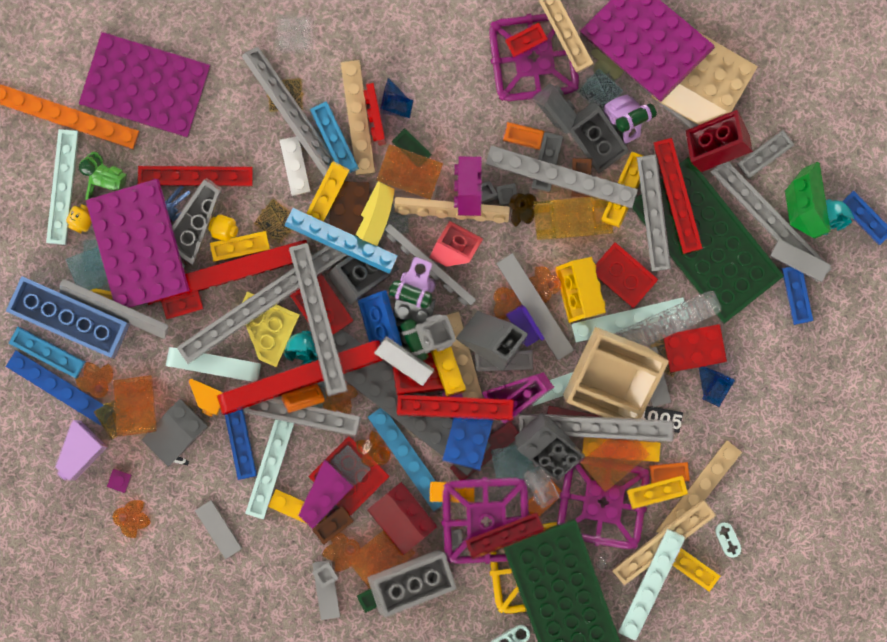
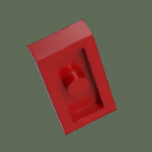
(526, 40)
(182, 305)

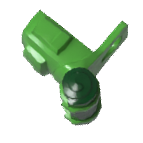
(100, 174)

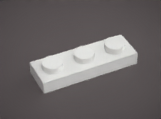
(295, 166)

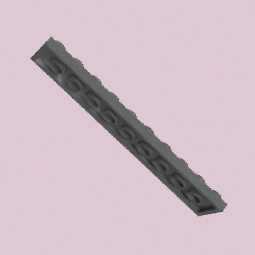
(378, 385)

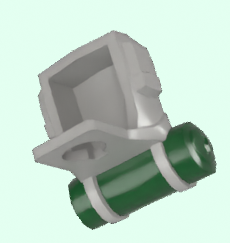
(428, 336)

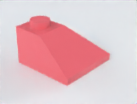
(455, 246)

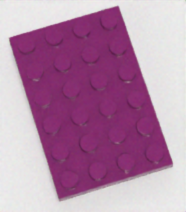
(648, 43)
(144, 84)
(137, 244)

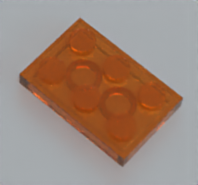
(409, 172)
(134, 405)
(614, 460)
(376, 557)

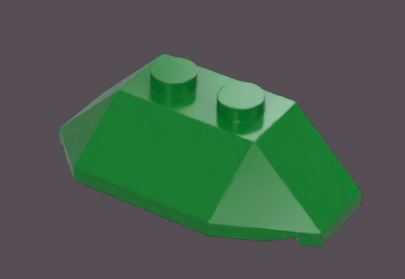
(807, 202)

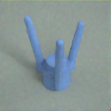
(171, 206)

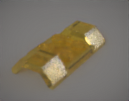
(570, 218)

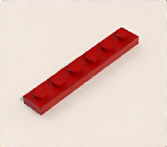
(196, 174)
(677, 195)
(455, 407)

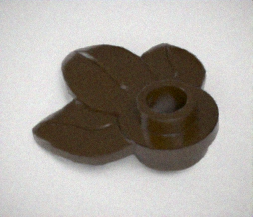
(522, 208)

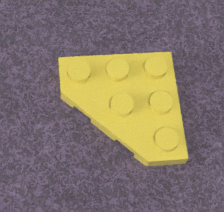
(271, 332)

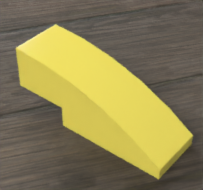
(376, 214)

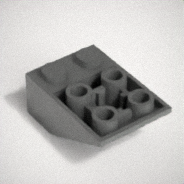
(406, 311)
(492, 339)
(548, 447)

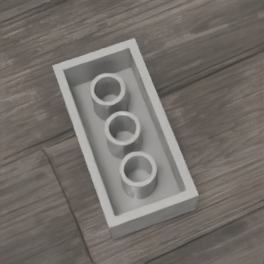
(411, 583)

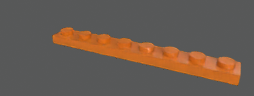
(68, 117)

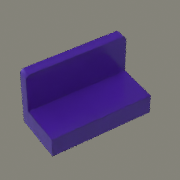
(522, 319)

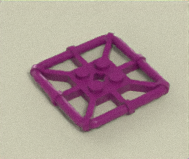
(524, 66)
(477, 511)
(610, 513)

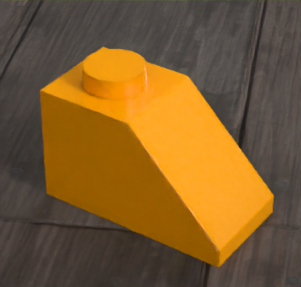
(205, 397)
(436, 492)

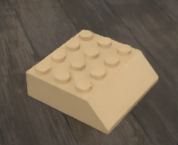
(712, 86)
(614, 376)

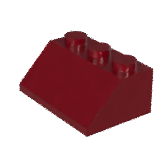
(718, 141)
(402, 518)

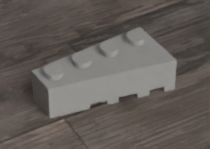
(195, 219)

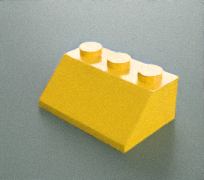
(580, 289)

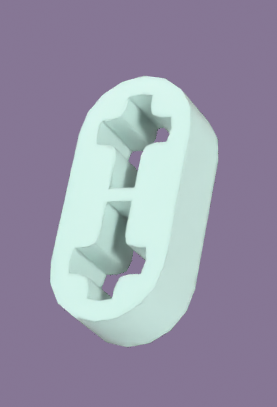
(724, 542)

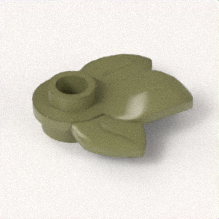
(606, 64)

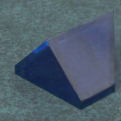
(395, 101)
(714, 385)

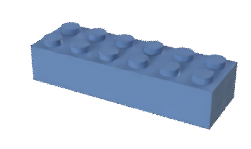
(67, 317)

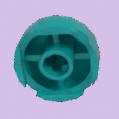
(838, 214)
(301, 347)

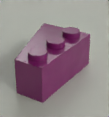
(468, 186)
(523, 392)
(324, 494)

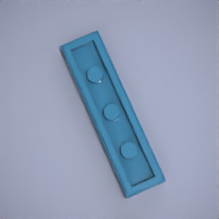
(333, 136)
(47, 352)

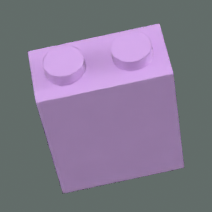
(79, 451)

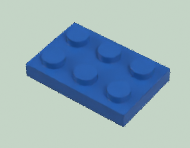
(379, 317)
(467, 442)

